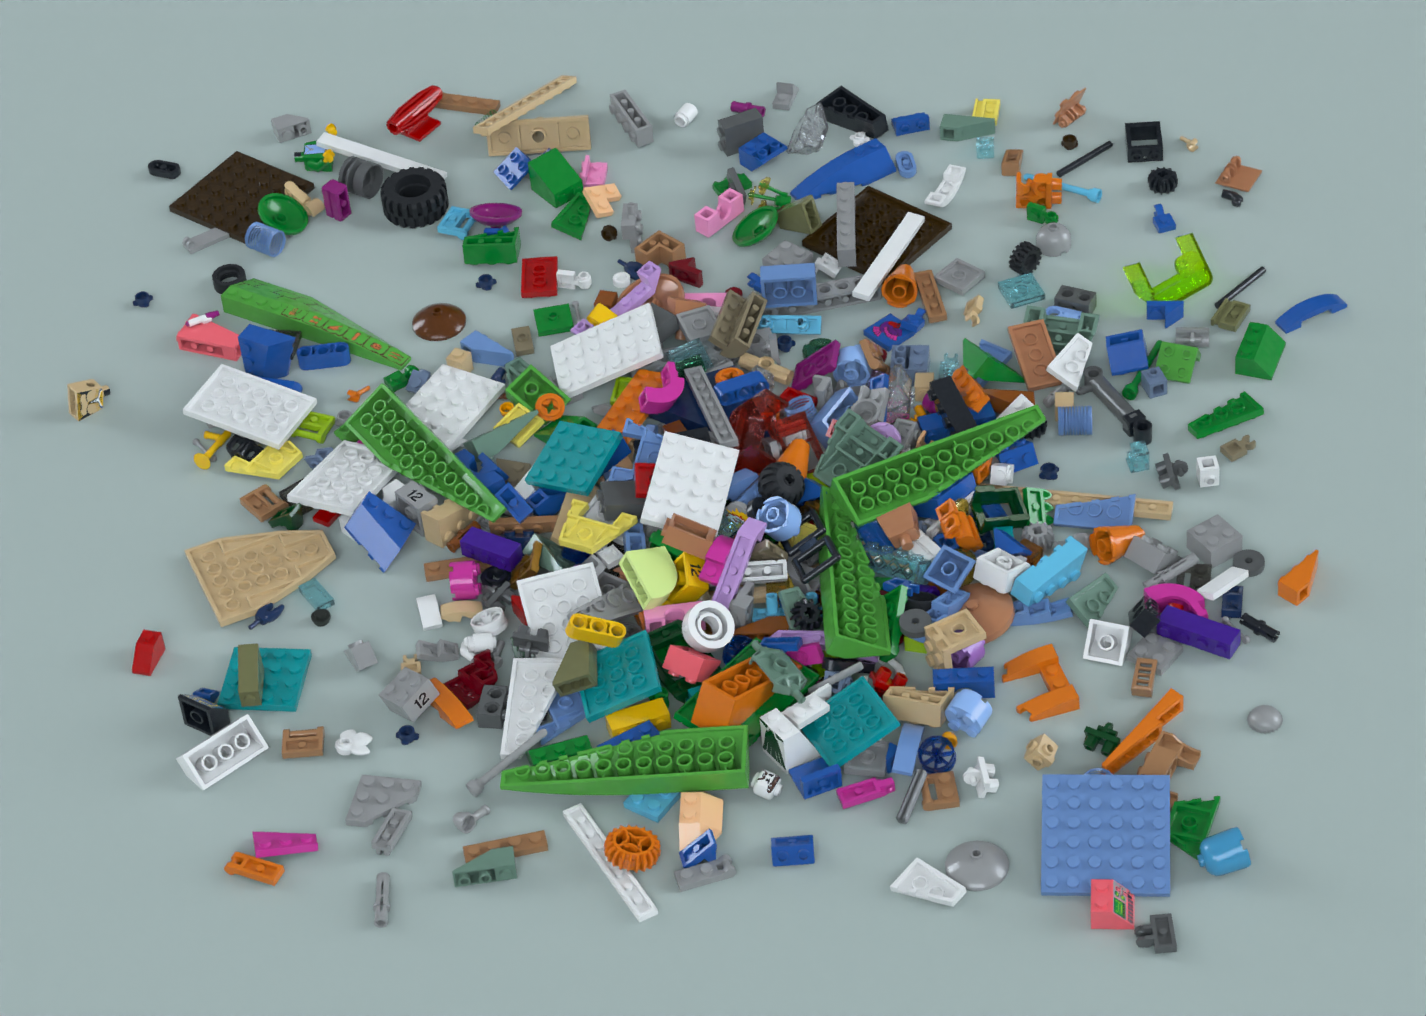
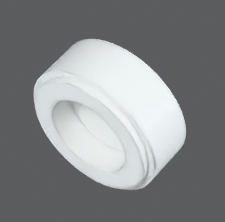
(621, 280)

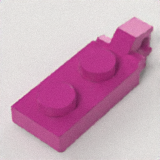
(864, 791)

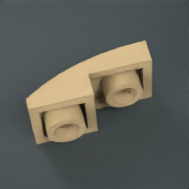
(455, 610)

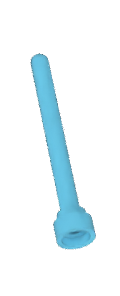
(1093, 194)

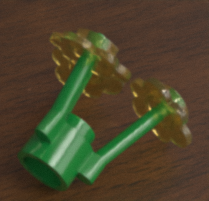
(779, 200)

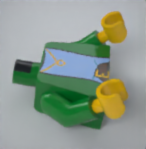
(315, 157)

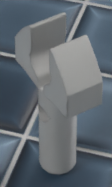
(495, 654)

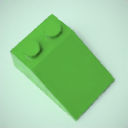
(531, 386)

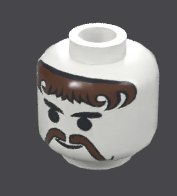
(766, 784)

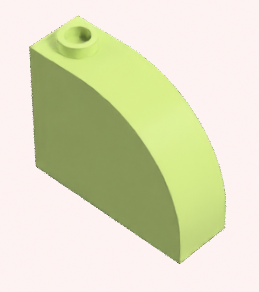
(650, 575)

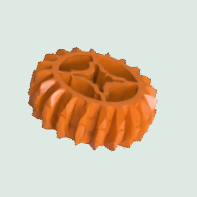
(632, 848)

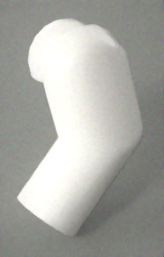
(464, 651)

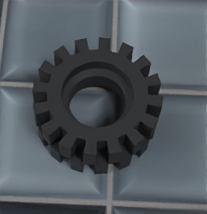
(1025, 258)

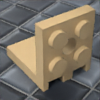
(943, 641)

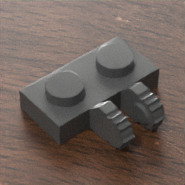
(1162, 934)

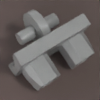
(1192, 336)

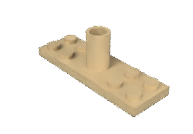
(541, 133)

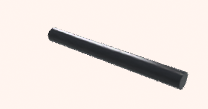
(1084, 159)
(1239, 288)

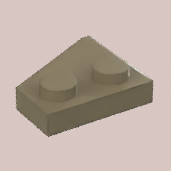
(514, 470)
(768, 551)

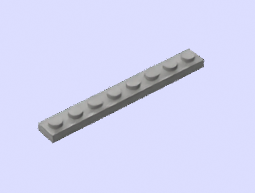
(711, 407)

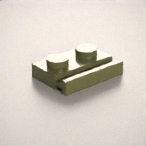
(1230, 315)

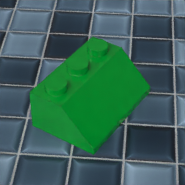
(1259, 352)
(555, 750)

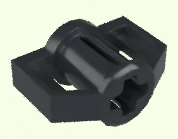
(245, 447)

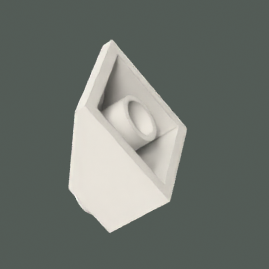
(1107, 642)

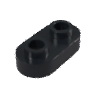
(164, 169)

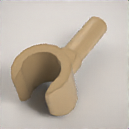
(1190, 143)

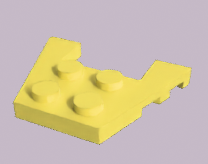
(268, 463)
(588, 534)

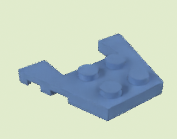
(646, 453)
(564, 713)

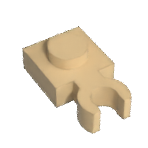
(412, 664)

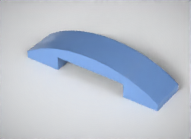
(907, 749)

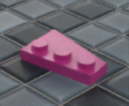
(276, 843)

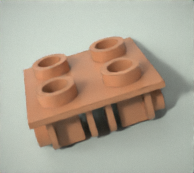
(1070, 110)
(1238, 176)

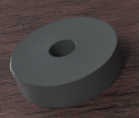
(1249, 560)
(912, 616)

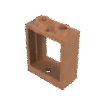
(688, 535)

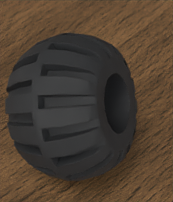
(781, 480)

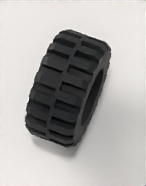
(414, 197)

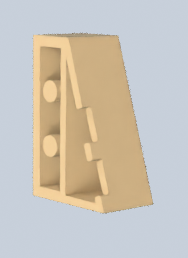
(445, 521)
(918, 705)

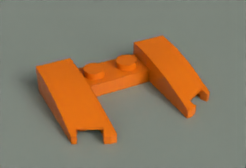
(1061, 695)

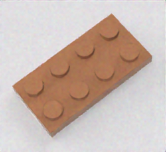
(1033, 353)

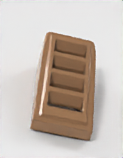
(1011, 162)
(1140, 690)

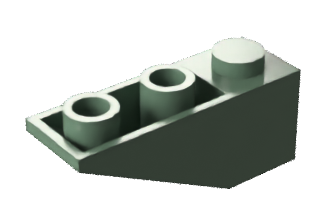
(965, 127)
(491, 866)

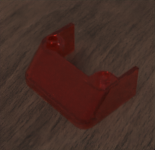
(749, 424)

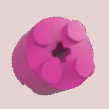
(465, 580)

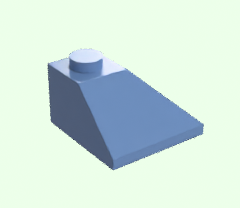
(949, 569)

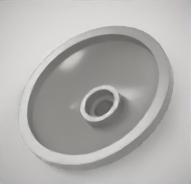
(977, 865)

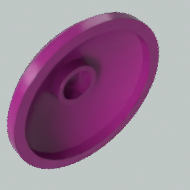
(495, 214)

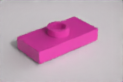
(808, 654)

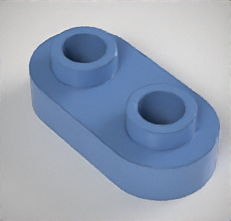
(906, 164)

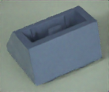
(912, 357)

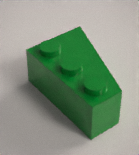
(492, 248)

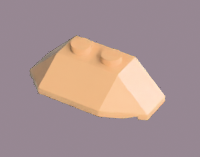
(697, 814)

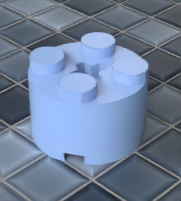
(852, 366)
(781, 518)
(968, 712)

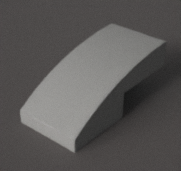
(439, 652)

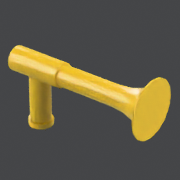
(202, 460)

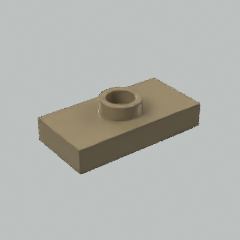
(522, 341)

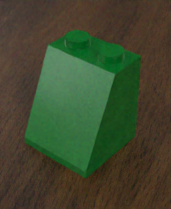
(554, 178)

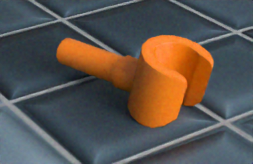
(355, 395)

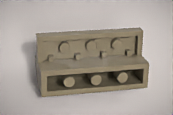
(737, 323)

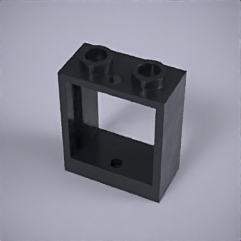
(1143, 131)

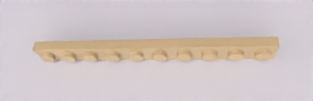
(524, 105)
(1143, 507)

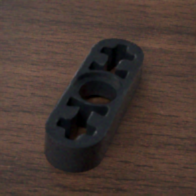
(840, 664)

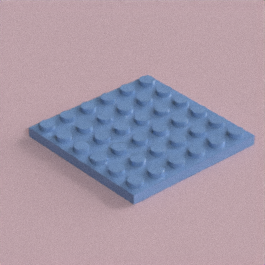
(1105, 831)

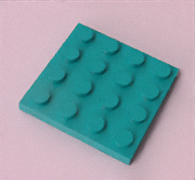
(574, 458)
(623, 677)
(282, 684)
(852, 724)

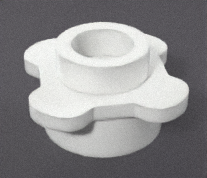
(859, 138)

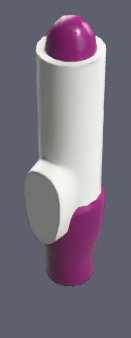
(206, 318)

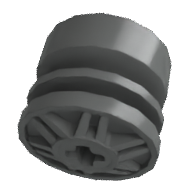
(361, 176)

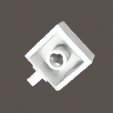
(999, 569)

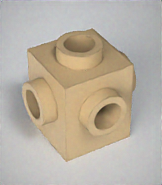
(1041, 752)

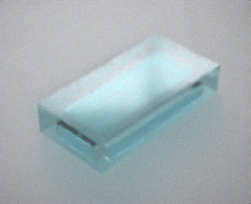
(316, 594)

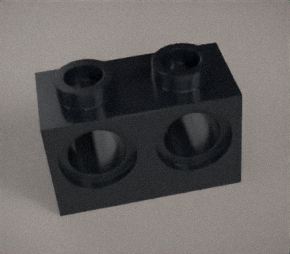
(1144, 616)

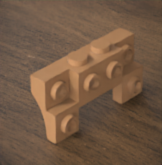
(1166, 756)

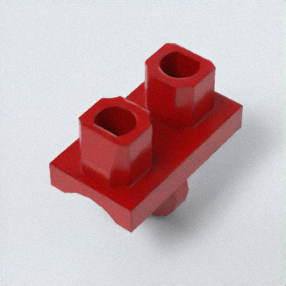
(882, 680)

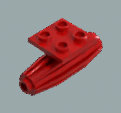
(412, 117)

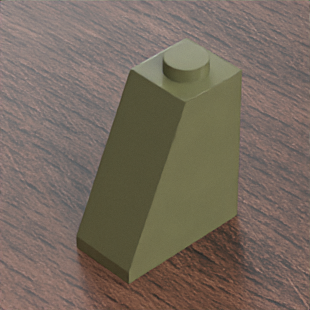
(800, 216)
(577, 669)
(250, 675)

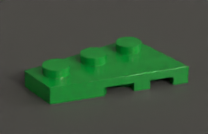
(573, 217)

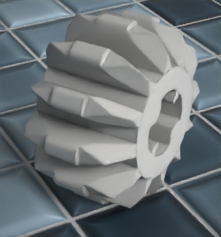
(1039, 534)

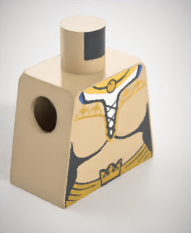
(85, 398)

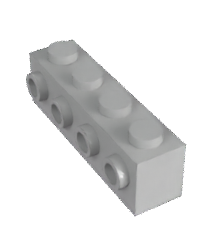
(631, 118)

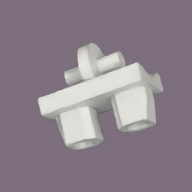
(981, 777)

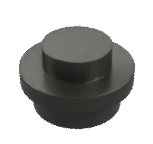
(320, 617)

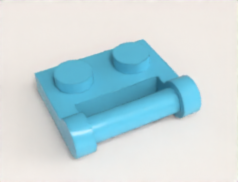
(453, 220)

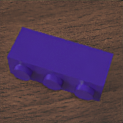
(491, 549)

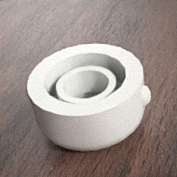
(719, 620)

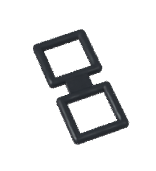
(810, 546)

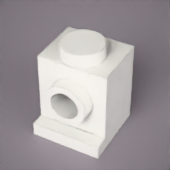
(1002, 474)

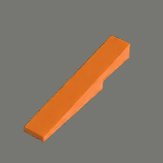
(1145, 732)

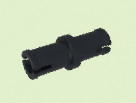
(1259, 627)

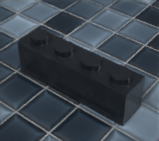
(950, 405)

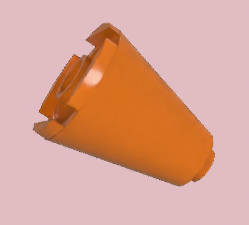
(900, 287)
(798, 455)
(1112, 541)

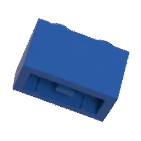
(759, 151)
(1127, 352)

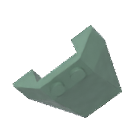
(1062, 328)
(853, 447)

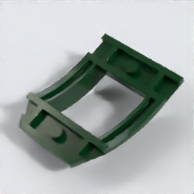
(661, 638)

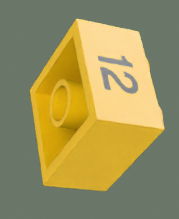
(688, 585)

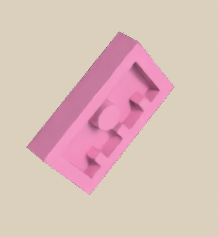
(593, 173)

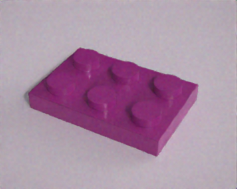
(818, 363)

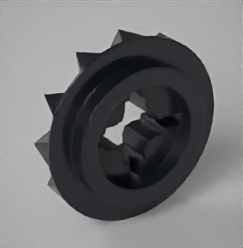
(487, 576)

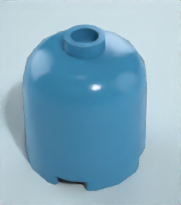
(1223, 853)

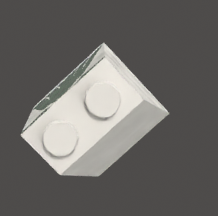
(784, 742)

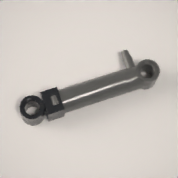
(1133, 420)

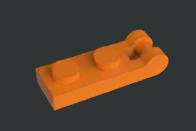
(254, 868)

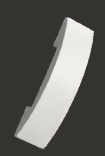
(948, 187)

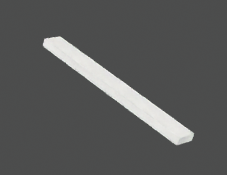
(370, 154)
(888, 256)
(622, 880)

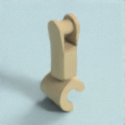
(312, 206)

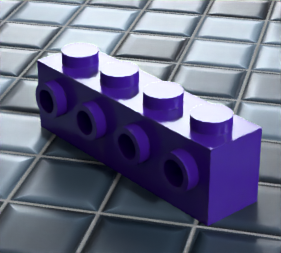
(1198, 632)

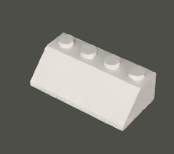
(222, 752)

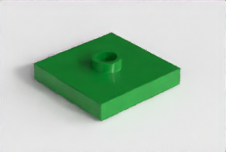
(553, 320)

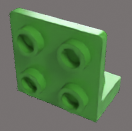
(1177, 361)

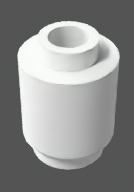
(685, 115)
(481, 642)

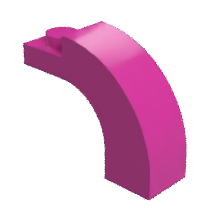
(662, 399)
(716, 559)
(1180, 594)

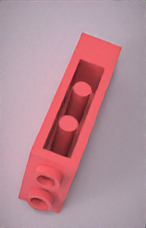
(209, 340)

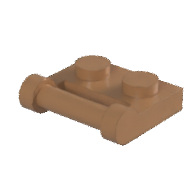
(874, 355)
(259, 506)
(303, 743)
(945, 791)

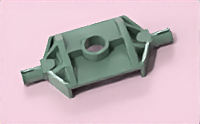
(780, 670)

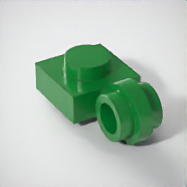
(1038, 214)
(398, 380)

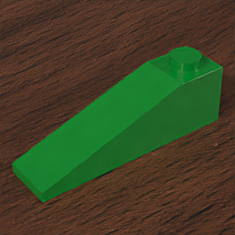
(985, 366)

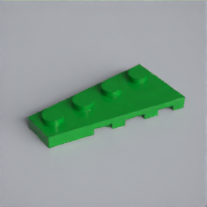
(1230, 415)
(895, 606)

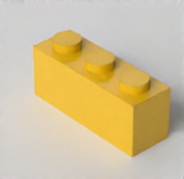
(630, 717)

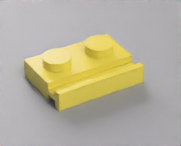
(987, 108)

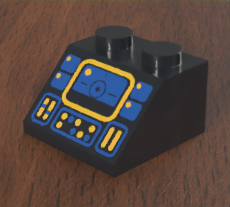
(203, 714)

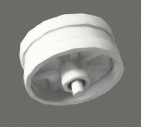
(489, 621)

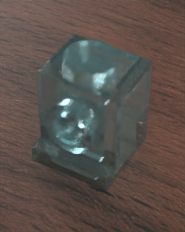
(1138, 457)

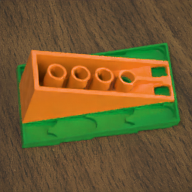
(738, 696)

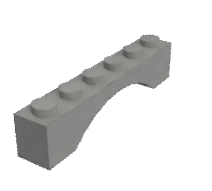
(846, 224)

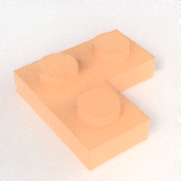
(599, 198)

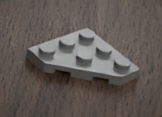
(377, 797)

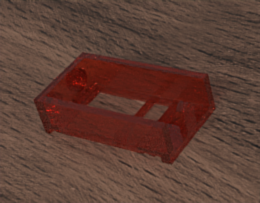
(792, 425)

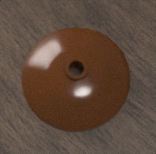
(439, 322)

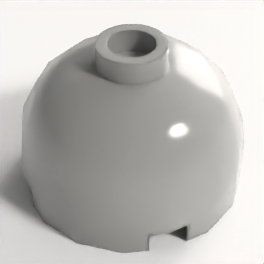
(1053, 239)

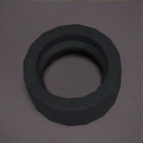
(227, 271)
(920, 601)

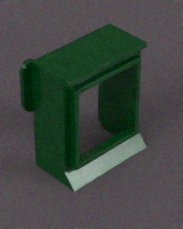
(989, 495)

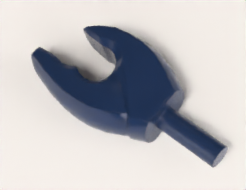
(631, 268)
(265, 615)

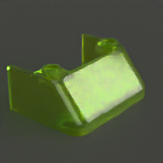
(1191, 277)

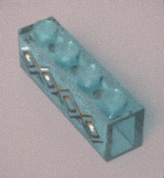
(897, 563)

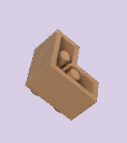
(659, 249)

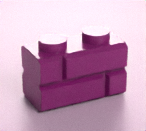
(336, 200)

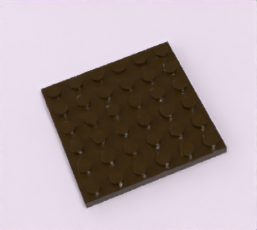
(232, 193)
(875, 222)

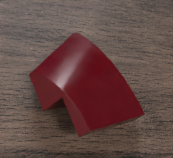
(472, 678)

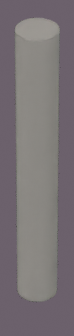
(838, 677)

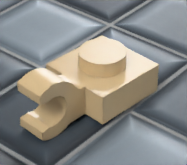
(972, 309)

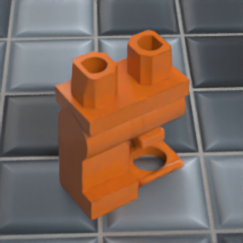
(1038, 190)
(959, 526)

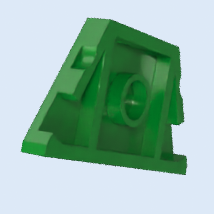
(1192, 823)

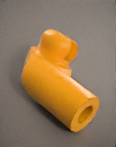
(919, 410)

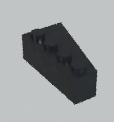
(853, 113)

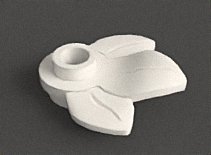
(353, 743)

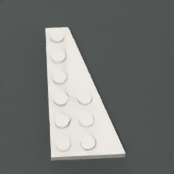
(528, 700)

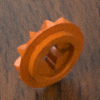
(728, 373)
(545, 401)

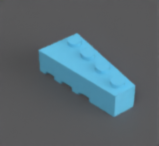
(1050, 573)

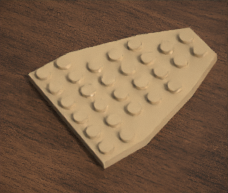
(257, 569)

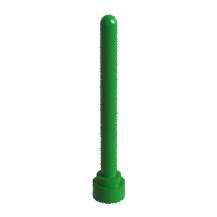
(1131, 390)

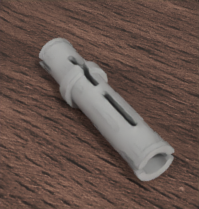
(1174, 570)
(381, 916)

